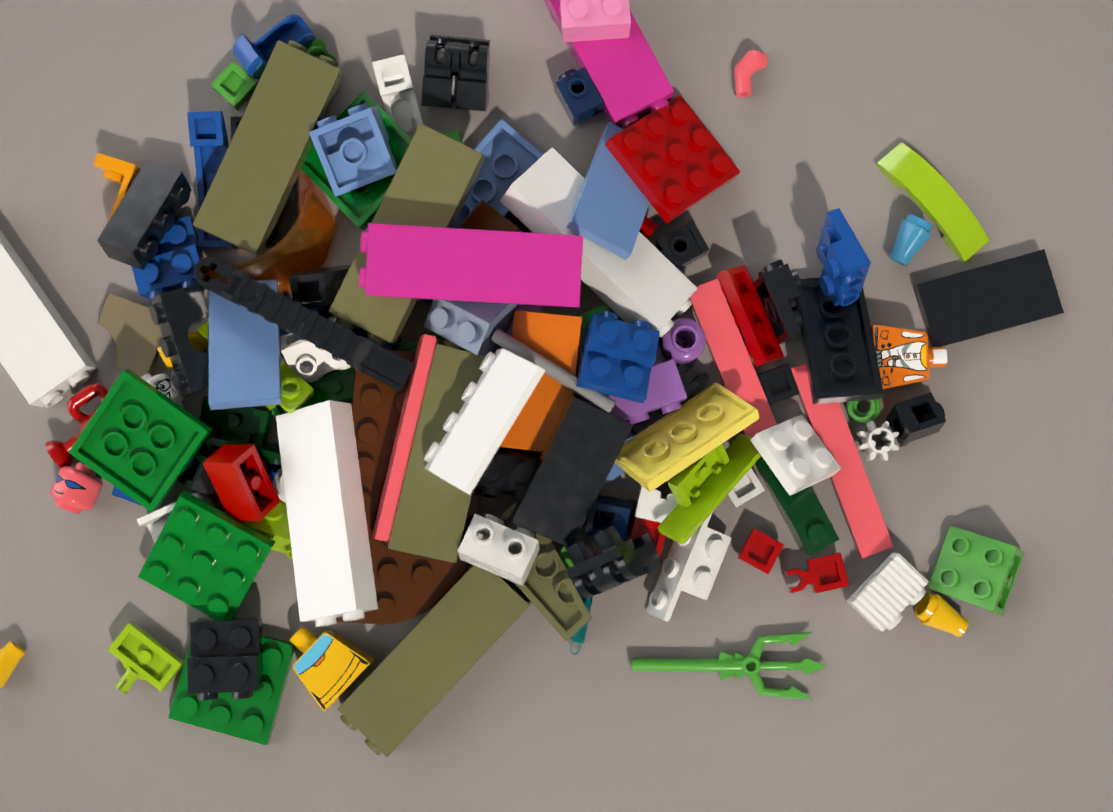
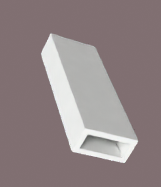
(634, 288)
(34, 338)
(326, 513)

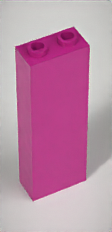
(622, 72)
(471, 265)

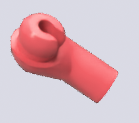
(746, 67)

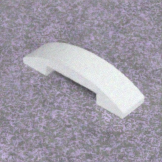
(398, 92)

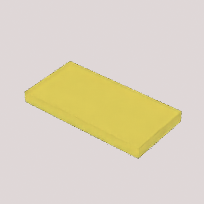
(685, 436)

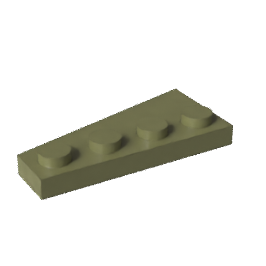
(551, 587)

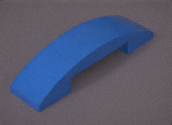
(210, 144)

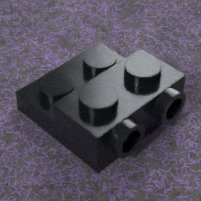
(777, 290)
(507, 473)
(225, 658)

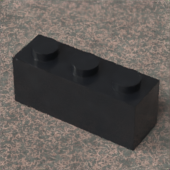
(145, 214)

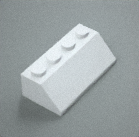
(483, 420)

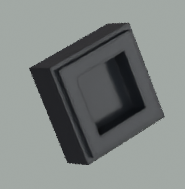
(778, 383)

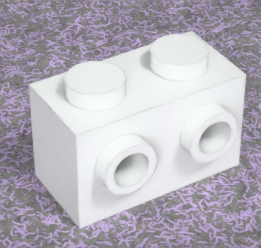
(308, 360)
(499, 548)

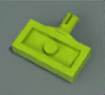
(143, 659)

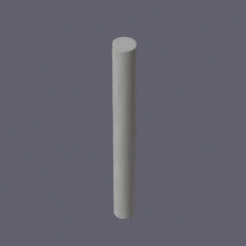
(552, 369)

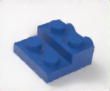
(843, 260)
(173, 262)
(617, 357)

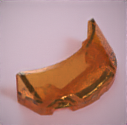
(301, 248)

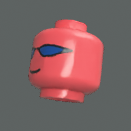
(76, 488)

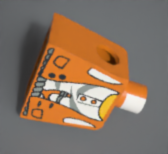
(905, 356)

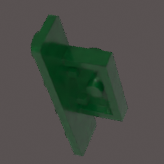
(240, 426)

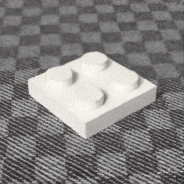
(795, 454)

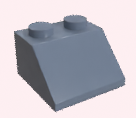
(470, 323)

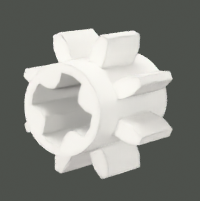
(886, 437)

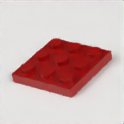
(672, 158)

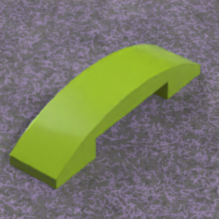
(936, 199)

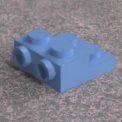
(354, 149)

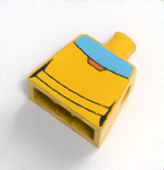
(328, 664)

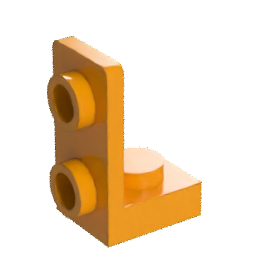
(118, 172)

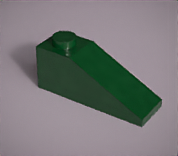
(800, 512)

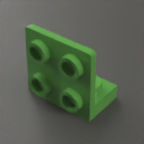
(976, 569)

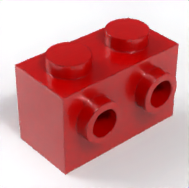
(241, 482)

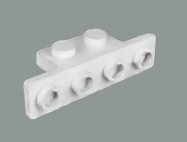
(689, 569)

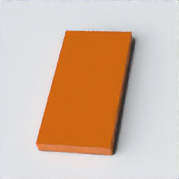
(560, 342)

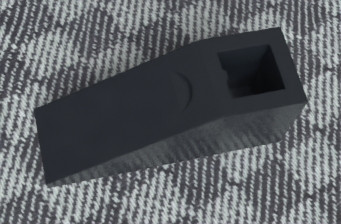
(317, 286)

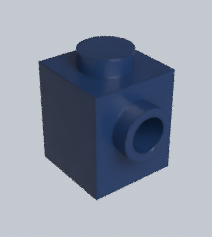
(578, 95)

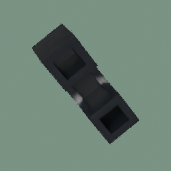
(175, 314)

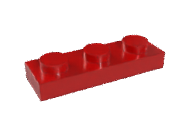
(750, 315)

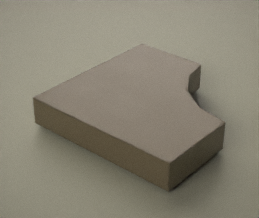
(133, 334)

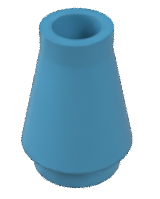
(910, 238)

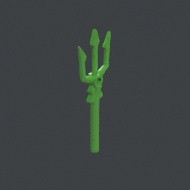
(739, 665)

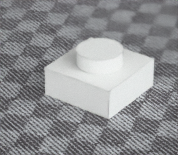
(745, 489)

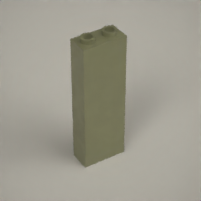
(269, 147)
(423, 192)
(429, 509)
(432, 659)

